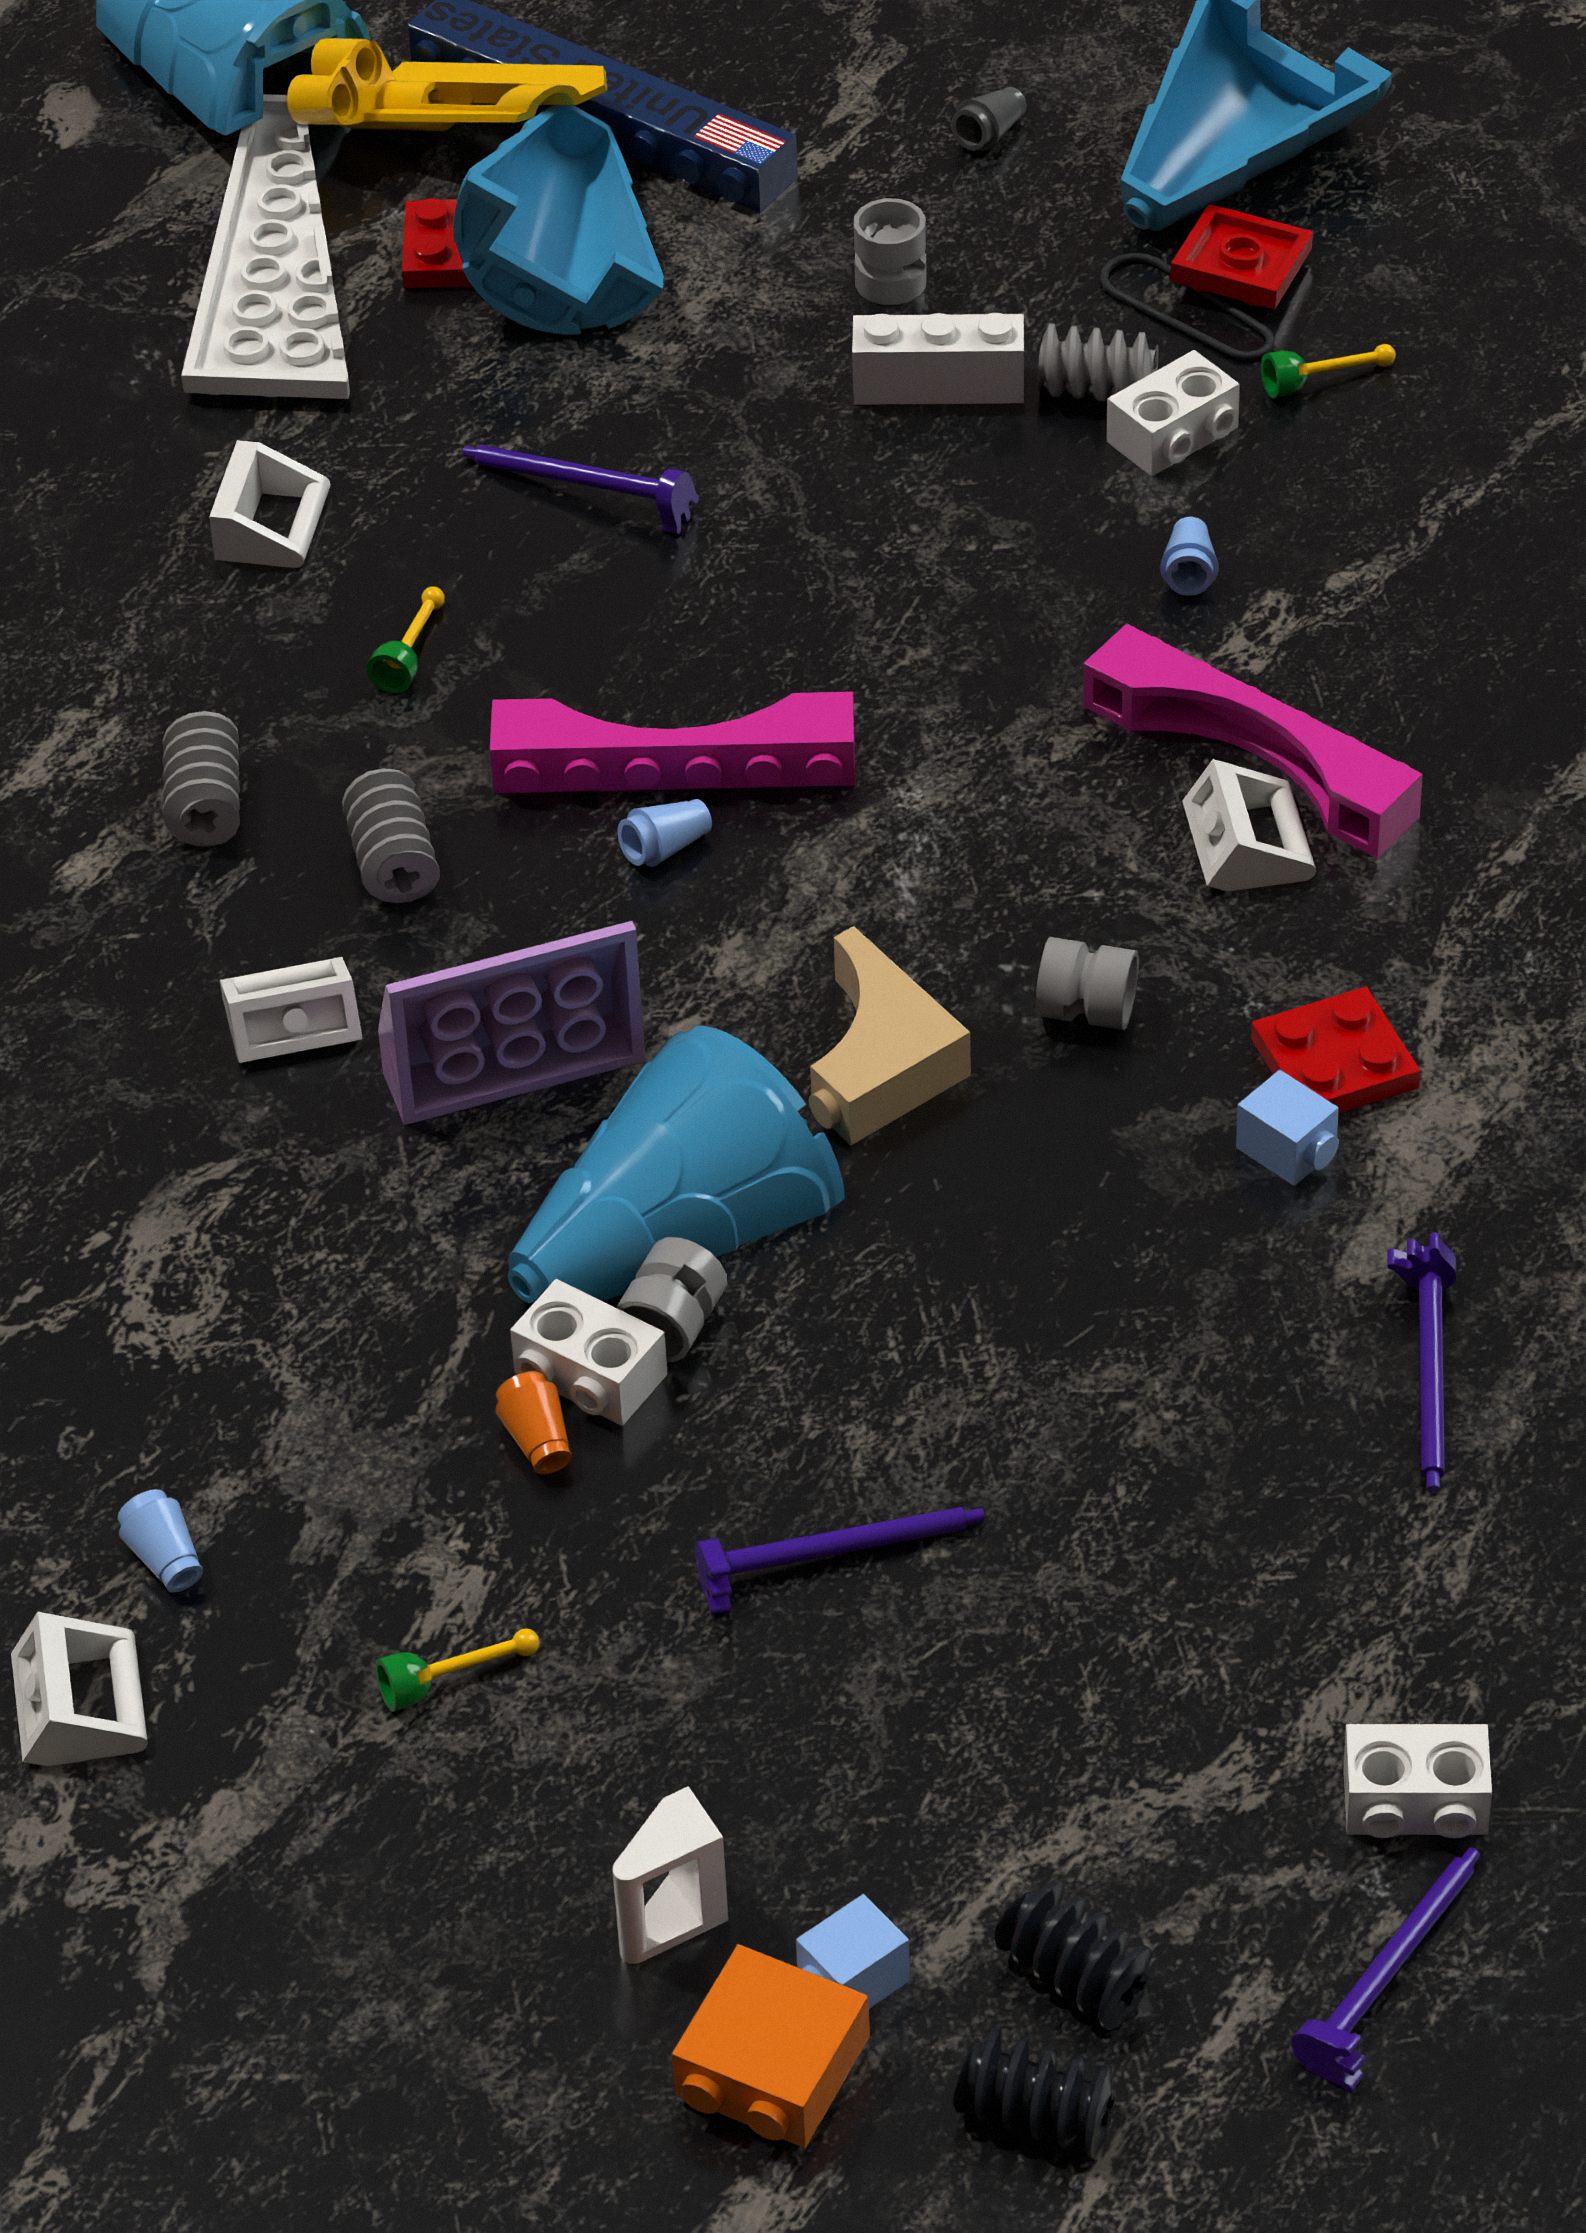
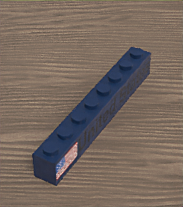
(647, 115)

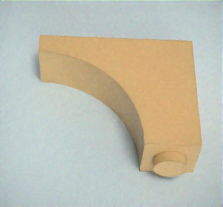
(894, 1053)

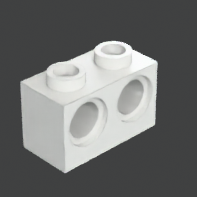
(1172, 413)
(590, 1351)
(1418, 1774)

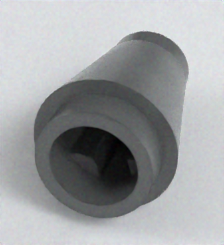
(986, 118)

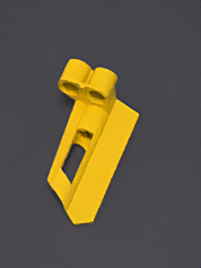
(359, 90)

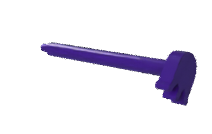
(671, 492)
(1430, 1272)
(715, 1565)
(1328, 2046)

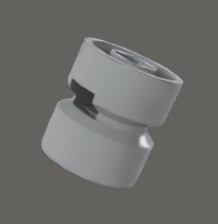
(890, 251)
(1086, 983)
(676, 1292)

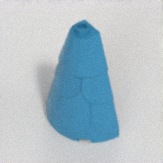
(217, 49)
(1234, 111)
(557, 228)
(691, 1152)

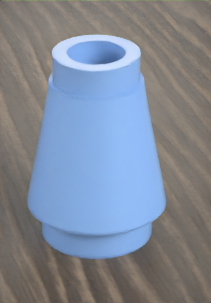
(1189, 558)
(660, 831)
(160, 1538)

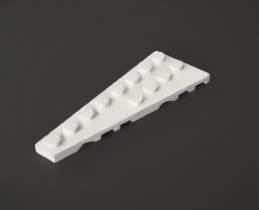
(268, 288)

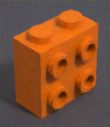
(770, 2046)

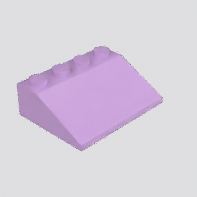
(512, 1023)

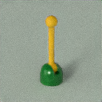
(1287, 372)
(395, 662)
(407, 1677)

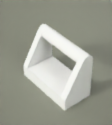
(250, 473)
(1225, 836)
(291, 1009)
(44, 1699)
(692, 1896)

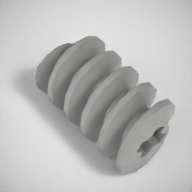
(1093, 363)
(201, 779)
(390, 836)

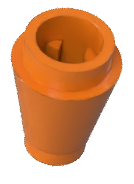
(534, 1418)

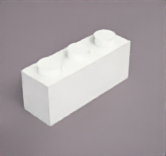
(938, 359)

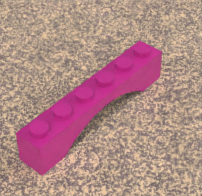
(1159, 688)
(788, 744)

